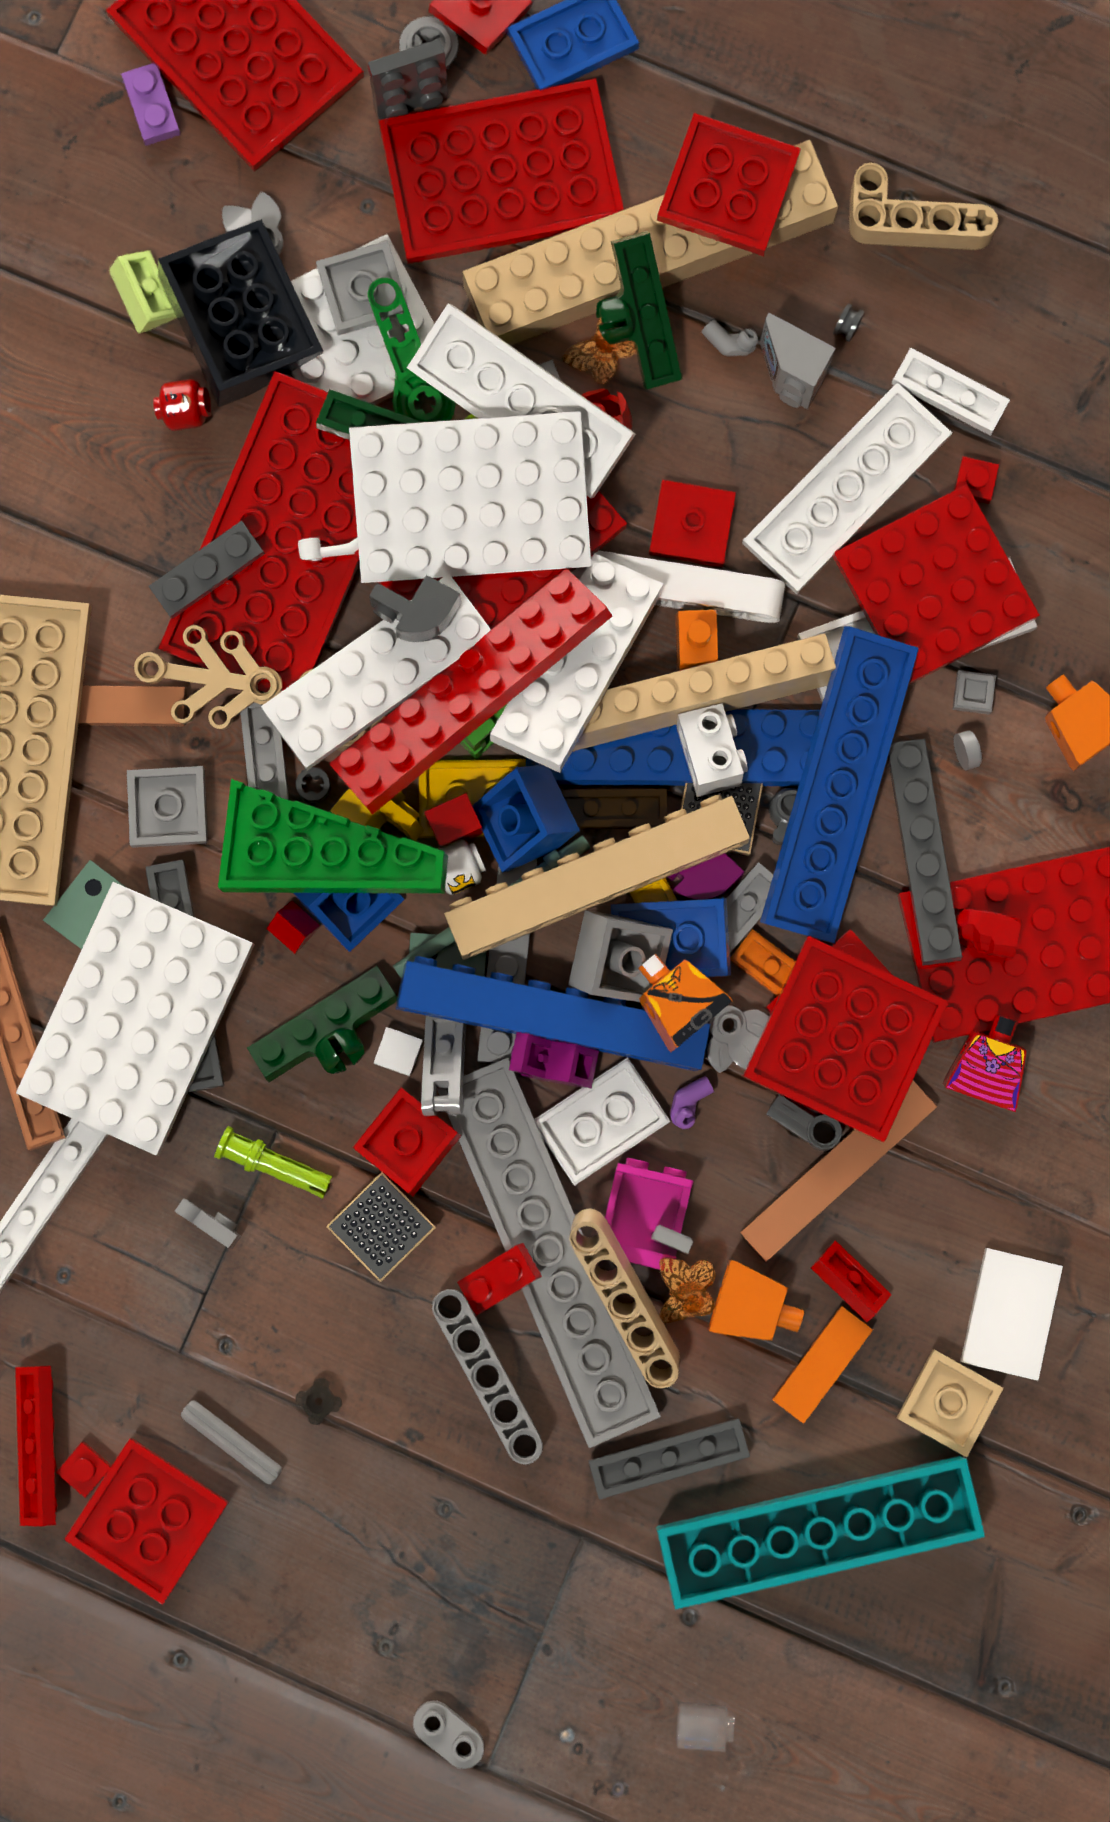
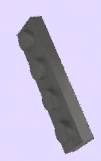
(669, 1458)

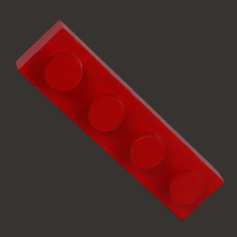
(35, 1446)

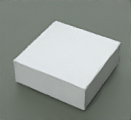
(398, 1051)

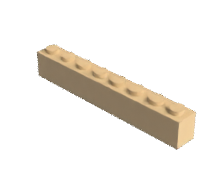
(731, 681)
(596, 877)

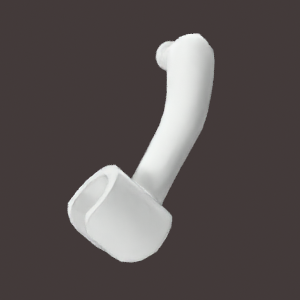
(311, 549)

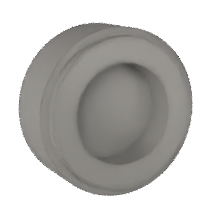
(967, 750)

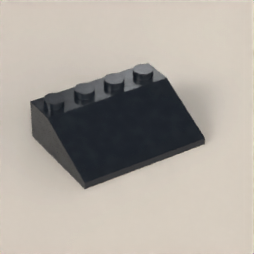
(238, 311)

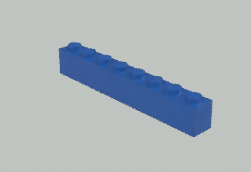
(536, 1010)

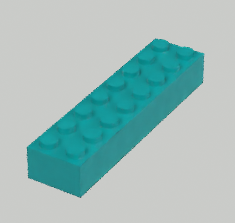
(819, 1531)

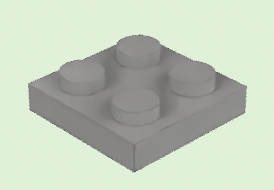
(347, 283)
(167, 806)

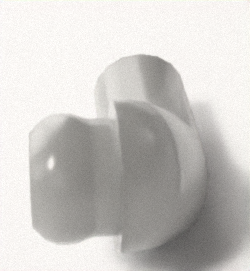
(730, 344)

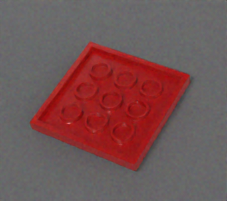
(937, 582)
(845, 1039)

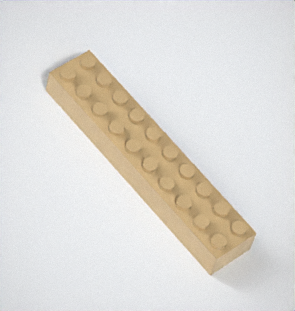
(575, 270)

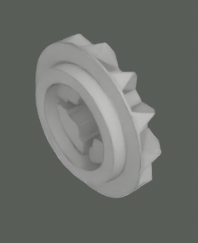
(430, 29)

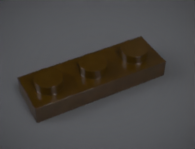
(616, 807)

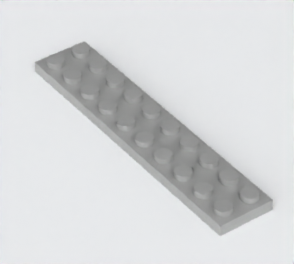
(534, 1210)

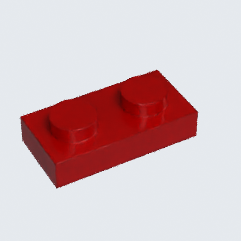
(499, 1279)
(851, 1281)

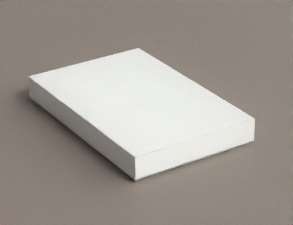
(601, 1121)
(1011, 1314)

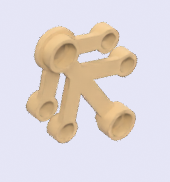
(215, 678)

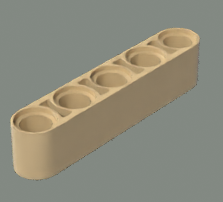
(625, 1316)

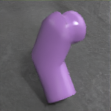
(685, 1102)

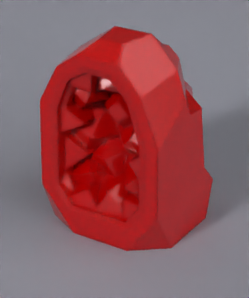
(990, 932)

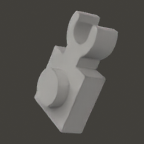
(218, 1227)

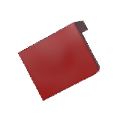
(453, 820)

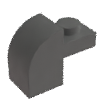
(421, 617)

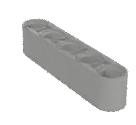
(491, 1395)

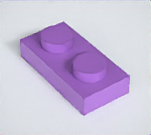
(150, 104)

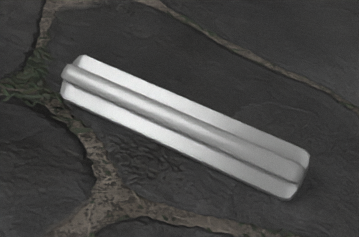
(231, 1442)

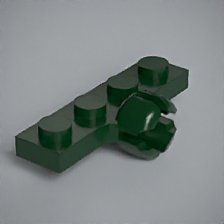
(640, 311)
(345, 412)
(325, 1028)

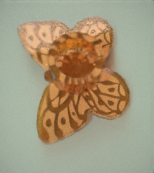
(598, 356)
(687, 1289)

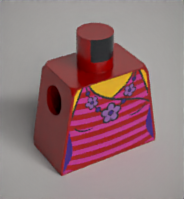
(990, 1066)

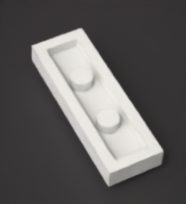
(950, 391)

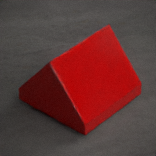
(293, 927)

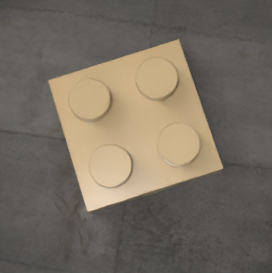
(949, 1403)

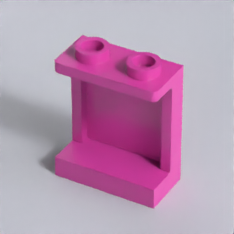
(641, 1202)

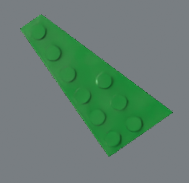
(304, 849)

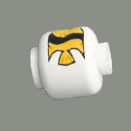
(463, 866)

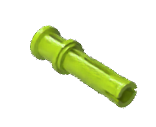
(256, 1156)

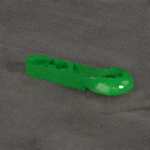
(401, 353)

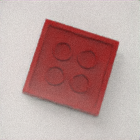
(728, 184)
(146, 1520)

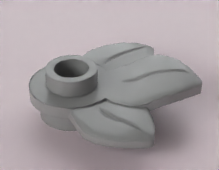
(263, 208)
(737, 1043)

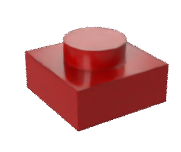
(979, 477)
(84, 1469)

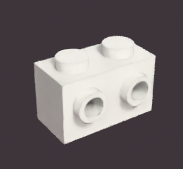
(710, 749)

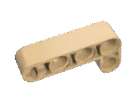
(920, 213)

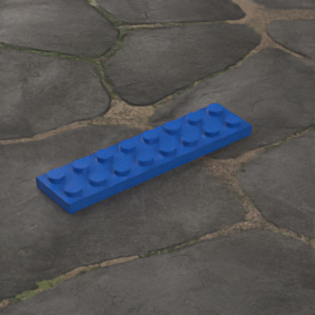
(772, 742)
(839, 784)

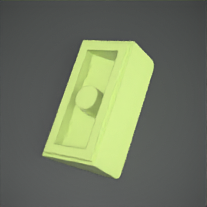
(141, 290)

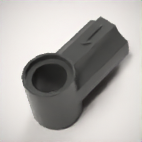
(802, 1120)

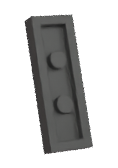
(206, 570)

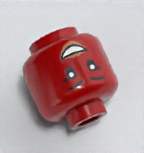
(182, 404)

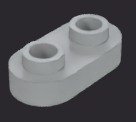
(449, 1734)

